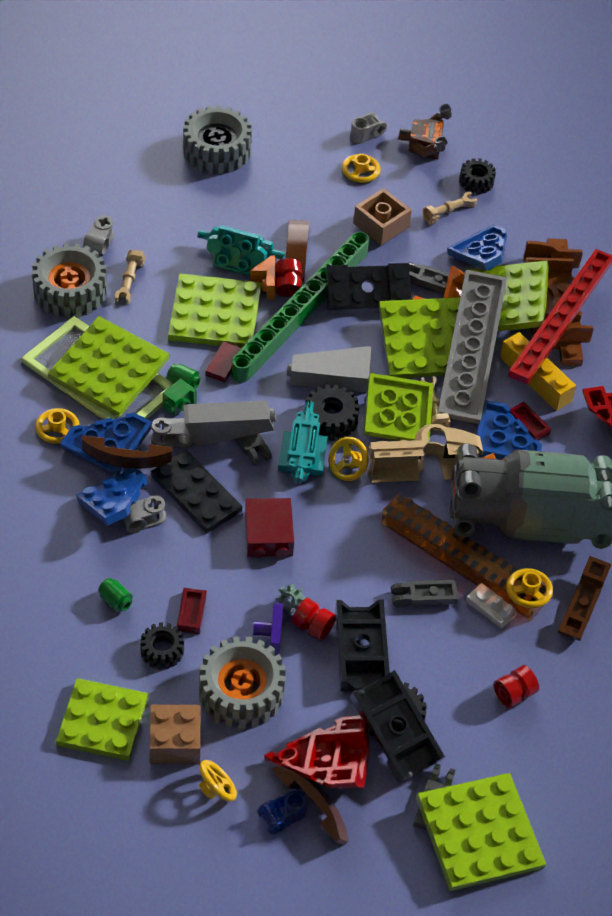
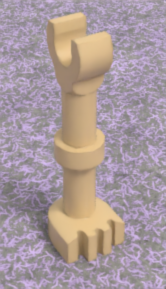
(432, 214)
(134, 258)
(441, 419)

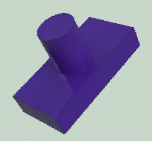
(272, 628)

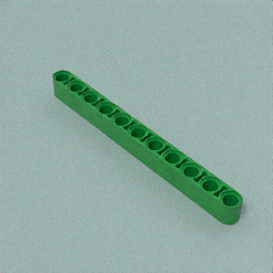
(295, 311)

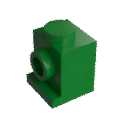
(178, 395)

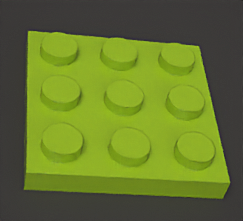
(397, 407)
(102, 719)

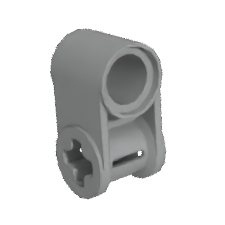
(366, 128)
(100, 234)
(173, 431)
(143, 515)

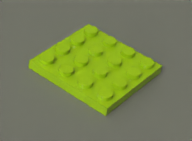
(524, 294)
(214, 310)
(418, 335)
(108, 366)
(480, 831)

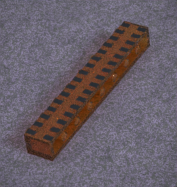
(456, 552)

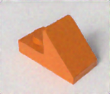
(265, 273)
(454, 283)

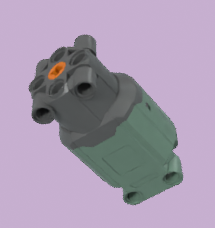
(534, 496)

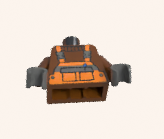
(426, 134)

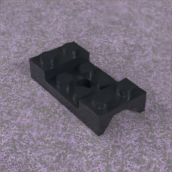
(346, 291)
(361, 664)
(407, 750)

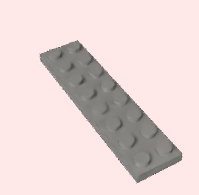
(472, 346)

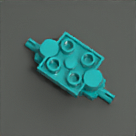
(238, 249)
(304, 449)

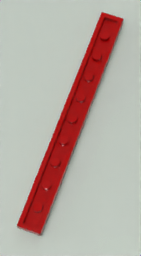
(560, 317)

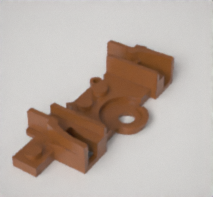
(560, 263)

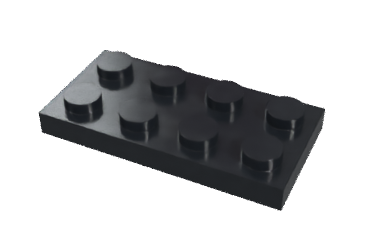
(196, 491)

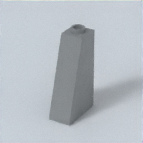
(335, 367)
(227, 420)

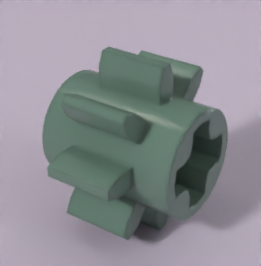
(286, 594)

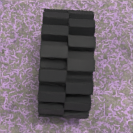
(479, 168)
(162, 634)

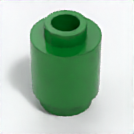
(179, 371)
(115, 595)

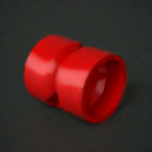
(288, 277)
(316, 620)
(517, 685)

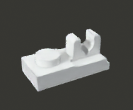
(491, 605)

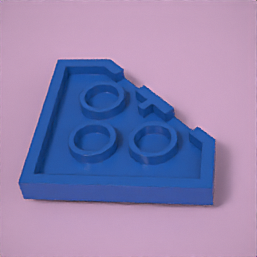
(481, 249)
(502, 432)
(118, 433)
(113, 497)

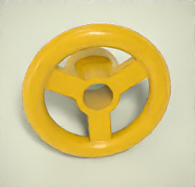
(361, 164)
(56, 423)
(358, 460)
(530, 586)
(213, 781)

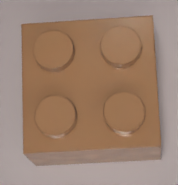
(382, 216)
(175, 734)

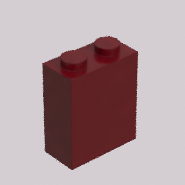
(269, 527)

